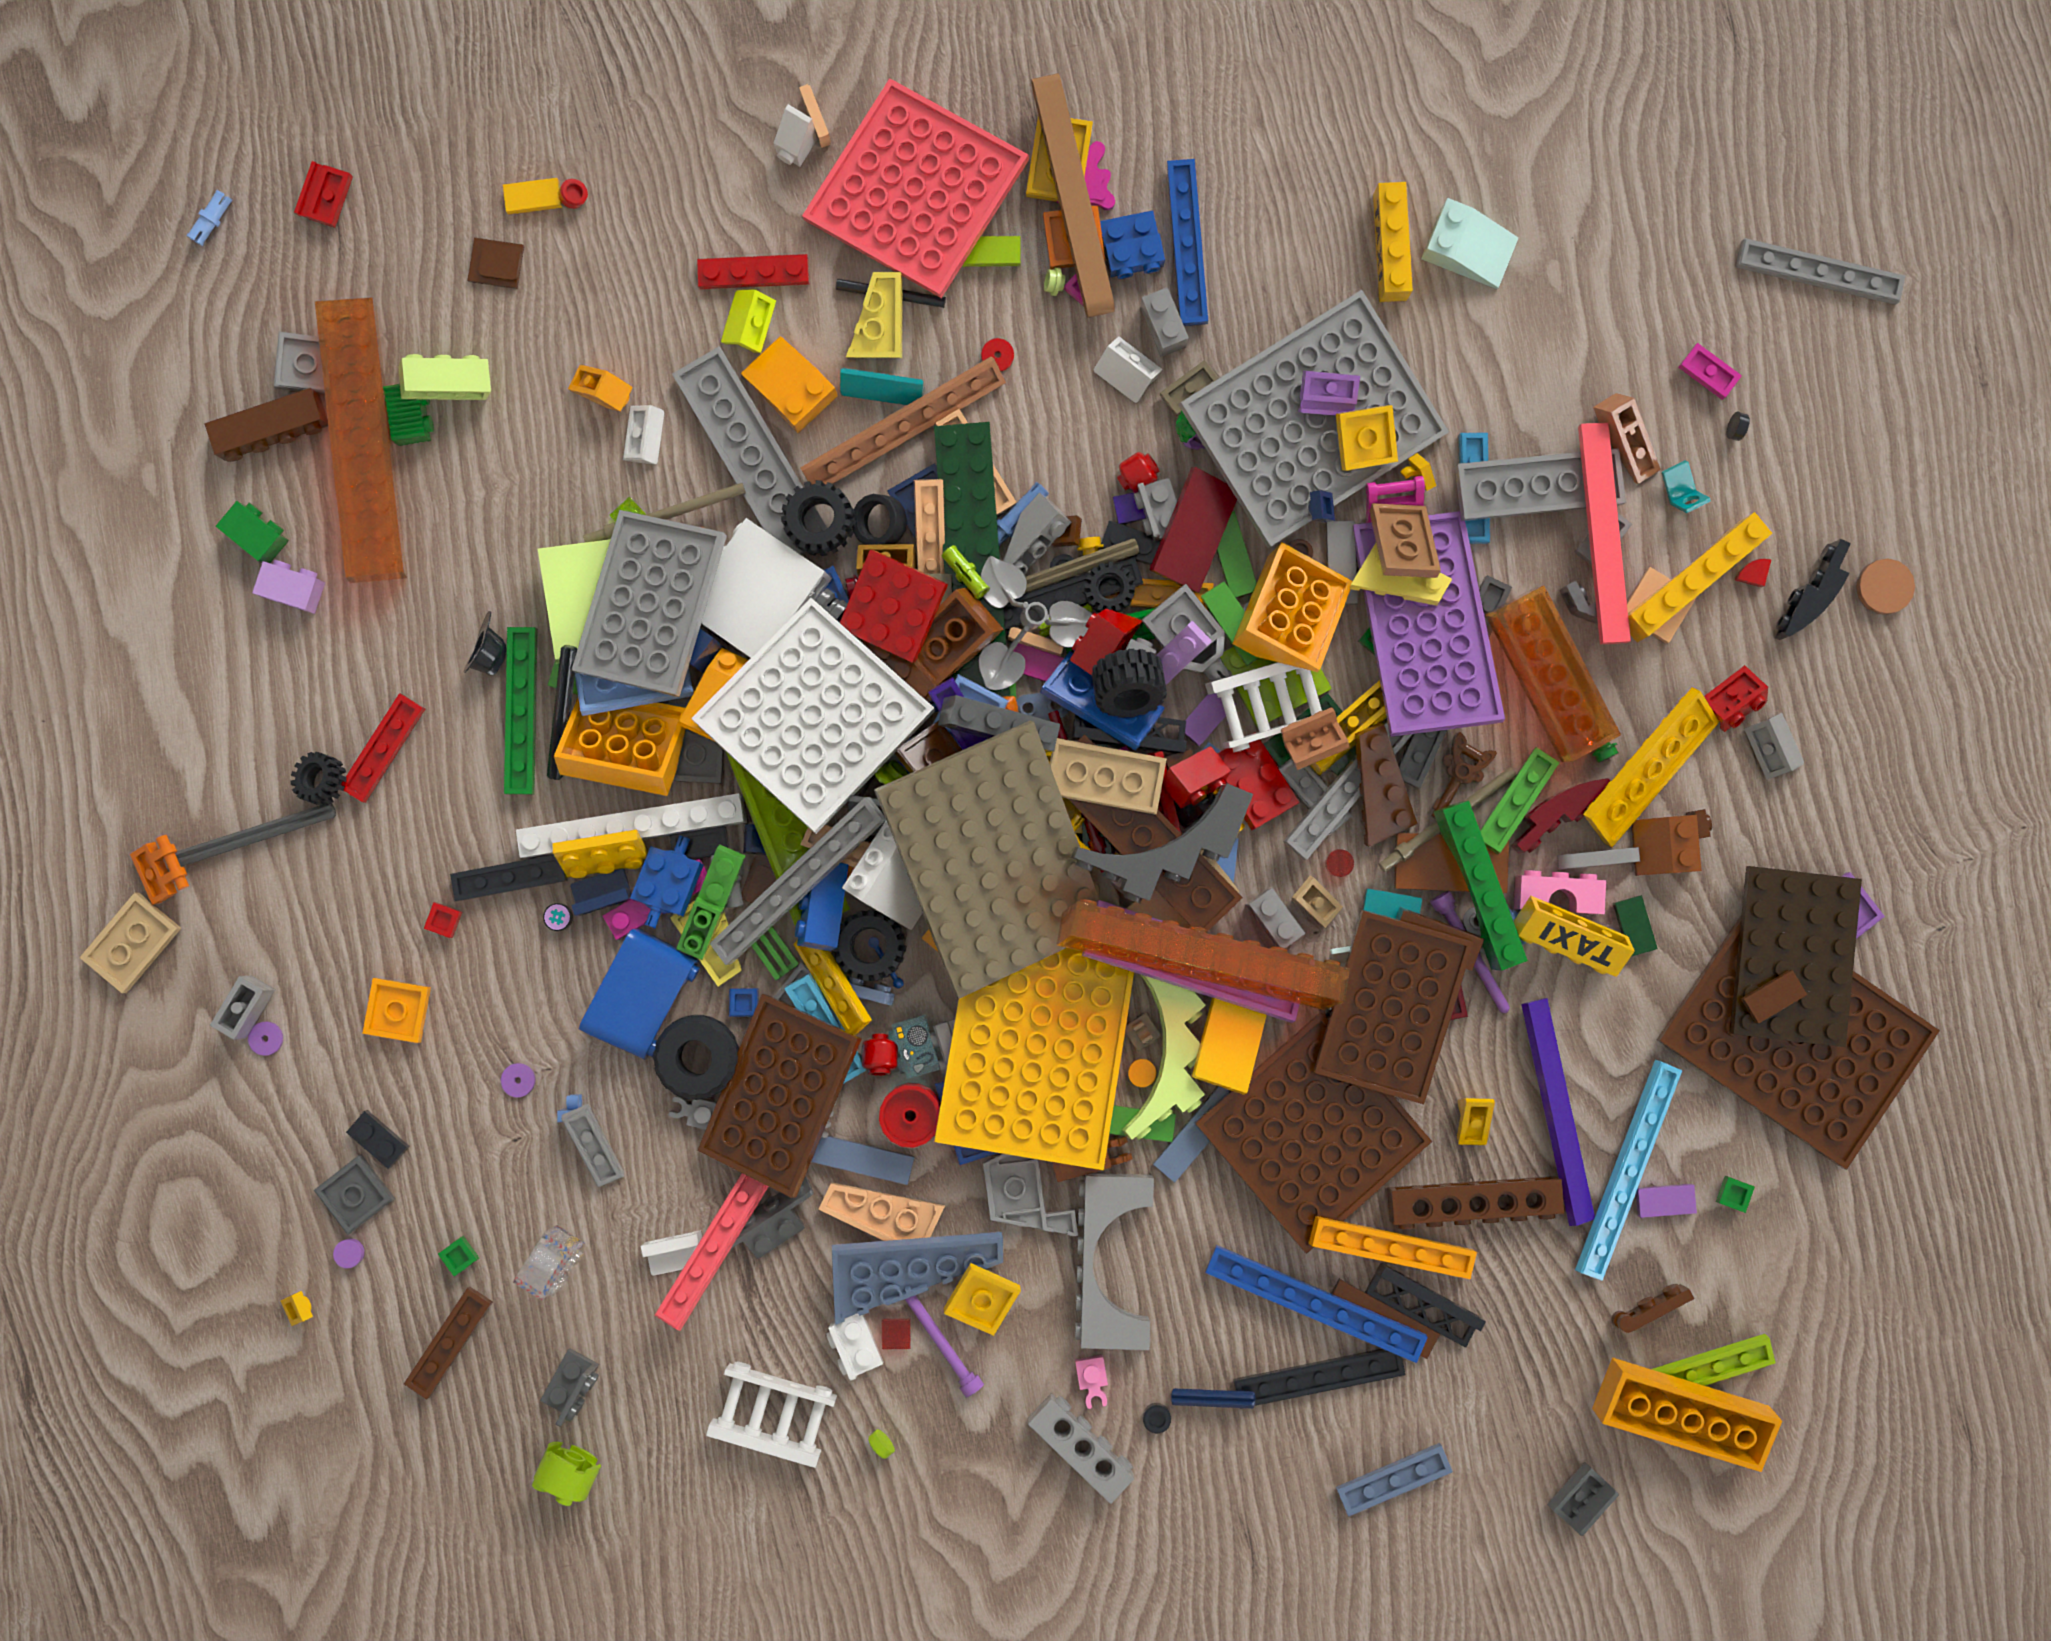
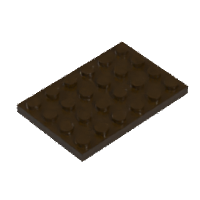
(1804, 927)

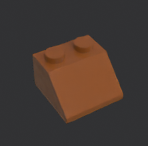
(1667, 845)

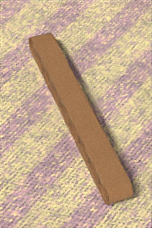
(1073, 195)

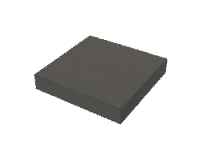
(354, 1194)

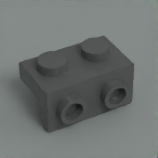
(1583, 1499)

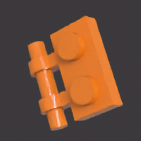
(154, 873)

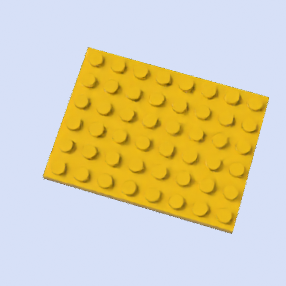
(1038, 1062)

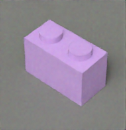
(289, 587)

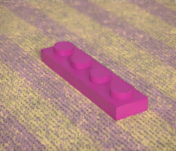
(634, 914)

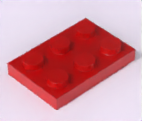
(1258, 774)

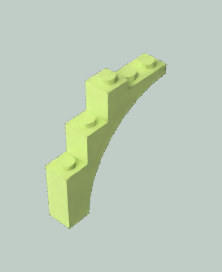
(1179, 1049)

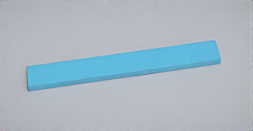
(1628, 1170)

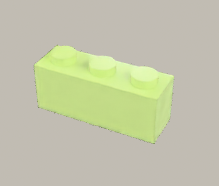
(444, 378)

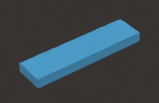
(1474, 448)

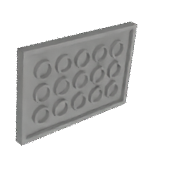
(649, 603)

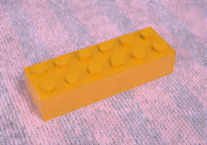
(1686, 1414)

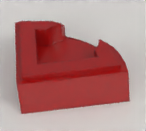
(1754, 573)

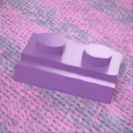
(1328, 393)

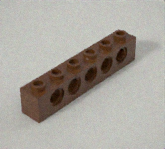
(1548, 1201)

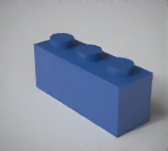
(822, 912)

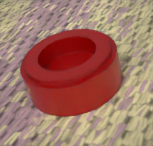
(573, 193)

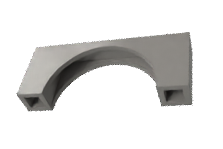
(1102, 1322)

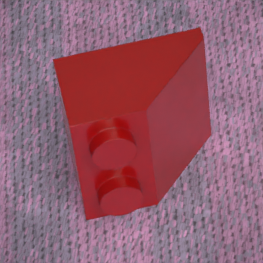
(1105, 635)

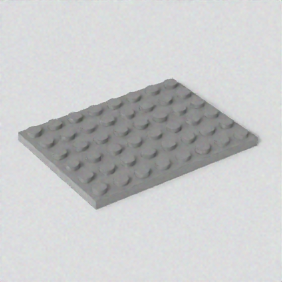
(1281, 455)

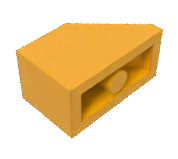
(600, 387)

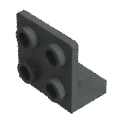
(570, 1382)

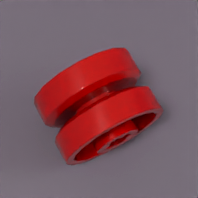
(894, 1112)

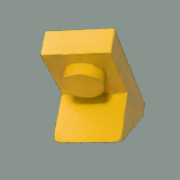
(1474, 1120)

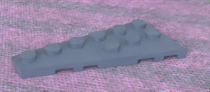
(898, 1269)

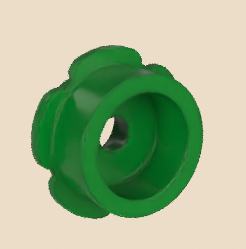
(1605, 752)

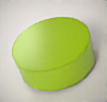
(881, 1444)

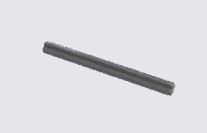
(255, 834)

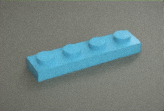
(810, 999)

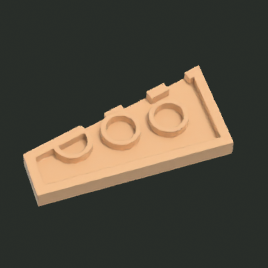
(881, 1213)

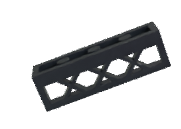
(1149, 743)
(1432, 1299)

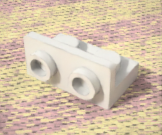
(855, 1346)

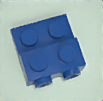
(1132, 245)

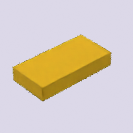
(532, 196)

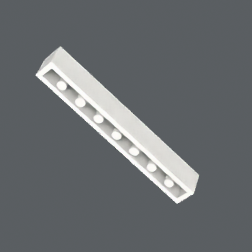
(649, 823)

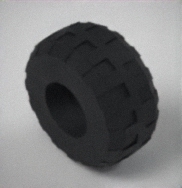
(669, 1061)

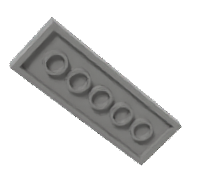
(1526, 485)

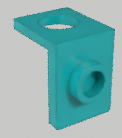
(1681, 487)

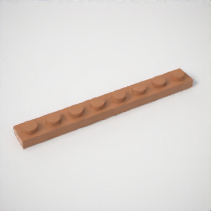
(905, 423)

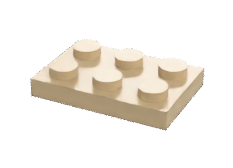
(130, 942)

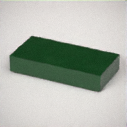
(1635, 924)

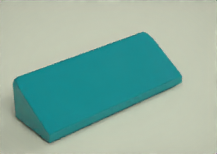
(880, 386)

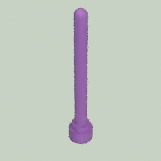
(1445, 905)
(969, 1382)

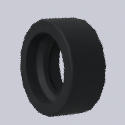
(897, 519)

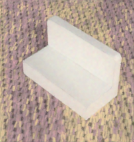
(1127, 369)
(670, 1252)

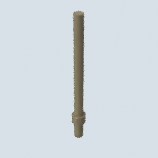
(675, 510)
(1405, 850)

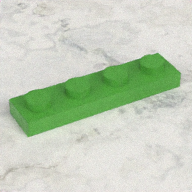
(1517, 799)

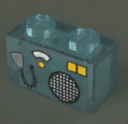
(915, 1046)

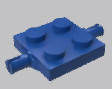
(667, 881)

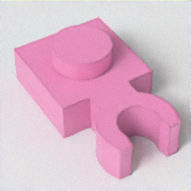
(1092, 1376)

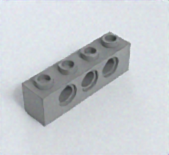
(1107, 1483)

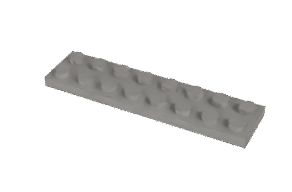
(743, 441)

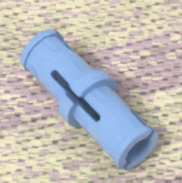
(209, 217)

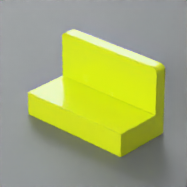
(748, 320)

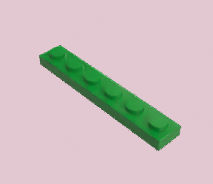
(520, 711)

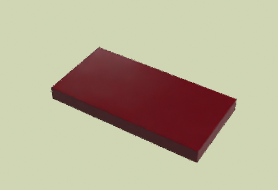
(1194, 530)

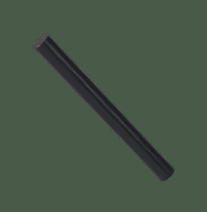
(908, 296)

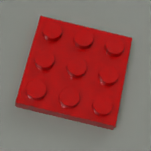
(893, 605)

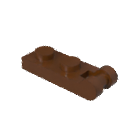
(1652, 1308)

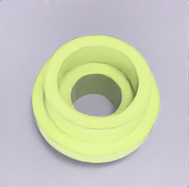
(1054, 281)

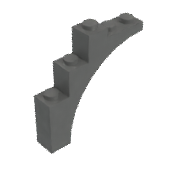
(1212, 833)

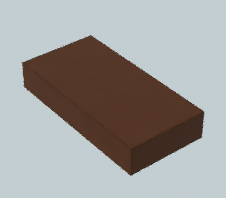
(1774, 996)

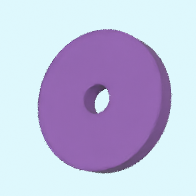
(274, 1042)
(518, 1089)

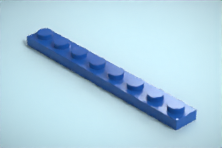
(1316, 1303)

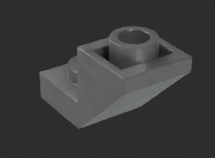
(1575, 599)

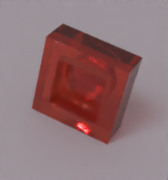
(896, 1333)

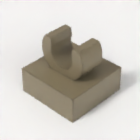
(1142, 1032)

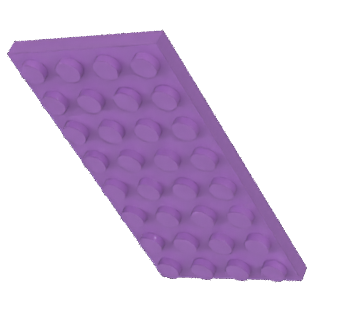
(1432, 657)

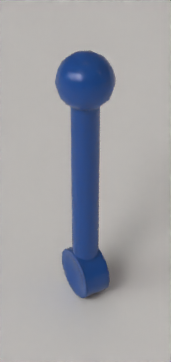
(873, 942)

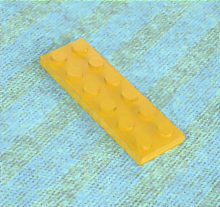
(1651, 767)

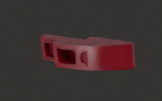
(1566, 804)

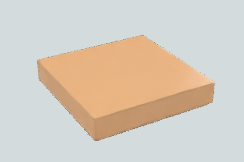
(1648, 585)

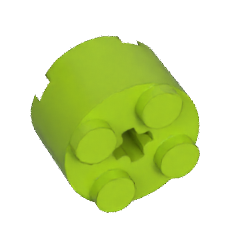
(566, 1473)

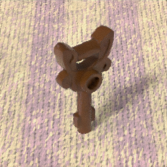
(1460, 771)

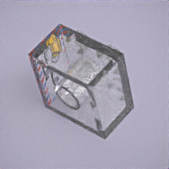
(548, 1263)

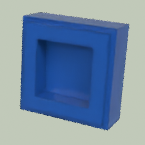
(743, 1001)

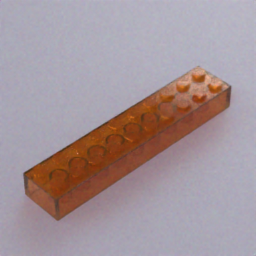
(360, 440)
(1202, 955)

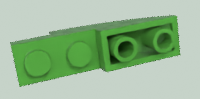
(711, 902)

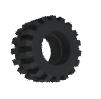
(805, 499)
(1129, 683)
(894, 950)

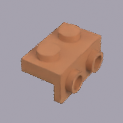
(1314, 738)

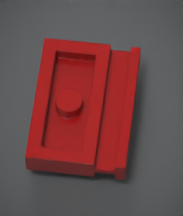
(323, 194)

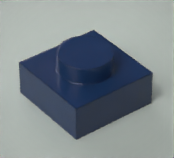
(1321, 506)
(752, 841)

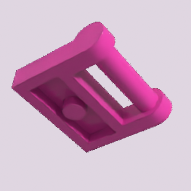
(1373, 491)

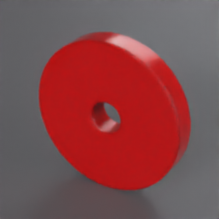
(1003, 347)

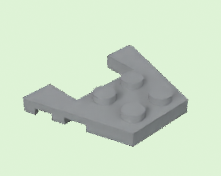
(1017, 1196)

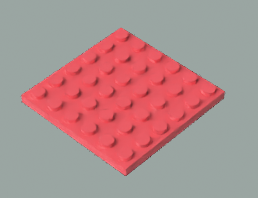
(915, 187)

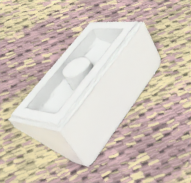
(643, 434)

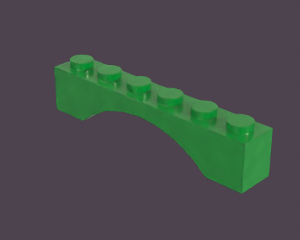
(1494, 918)

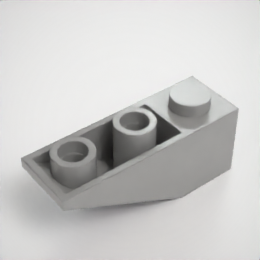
(1035, 531)

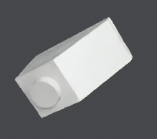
(794, 136)

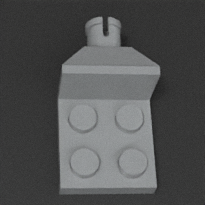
(1174, 615)

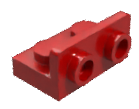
(1737, 698)

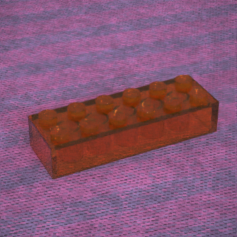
(1553, 674)

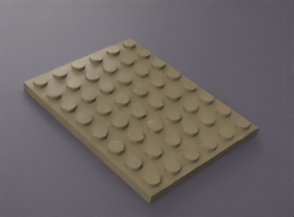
(988, 855)

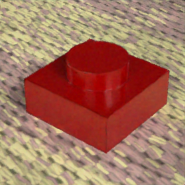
(443, 920)

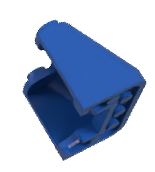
(638, 993)

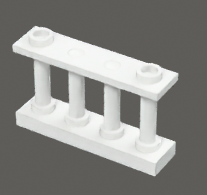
(1250, 682)
(752, 1435)

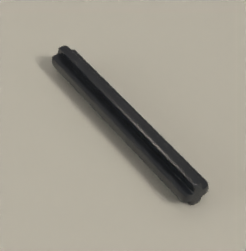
(562, 705)

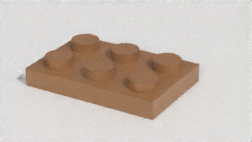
(1404, 540)

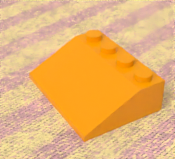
(1293, 610)
(623, 747)

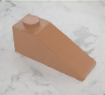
(1628, 435)

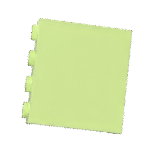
(569, 587)

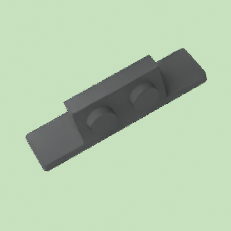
(774, 1222)

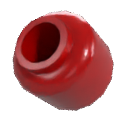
(1136, 470)
(879, 1055)

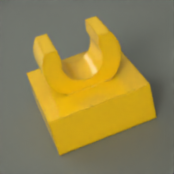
(1419, 467)

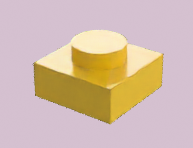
(297, 1308)

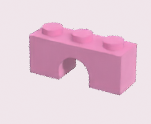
(1584, 894)

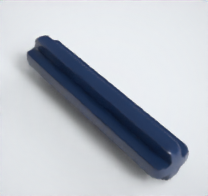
(1213, 1398)

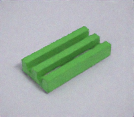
(785, 969)

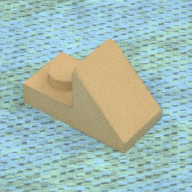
(1317, 901)

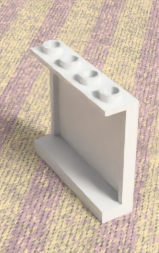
(758, 588)
(884, 882)

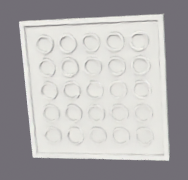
(813, 715)

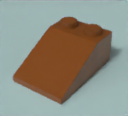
(956, 636)

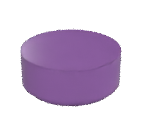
(348, 1253)

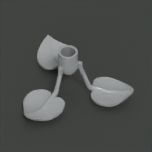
(997, 663)

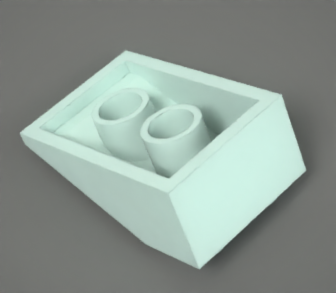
(1470, 244)

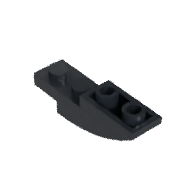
(1812, 600)

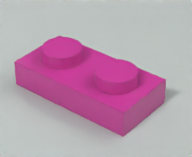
(1710, 371)

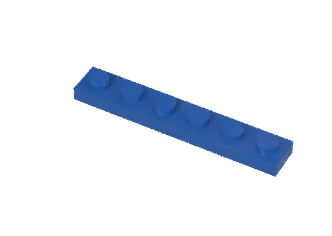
(1187, 242)

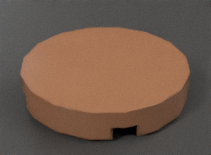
(1885, 586)

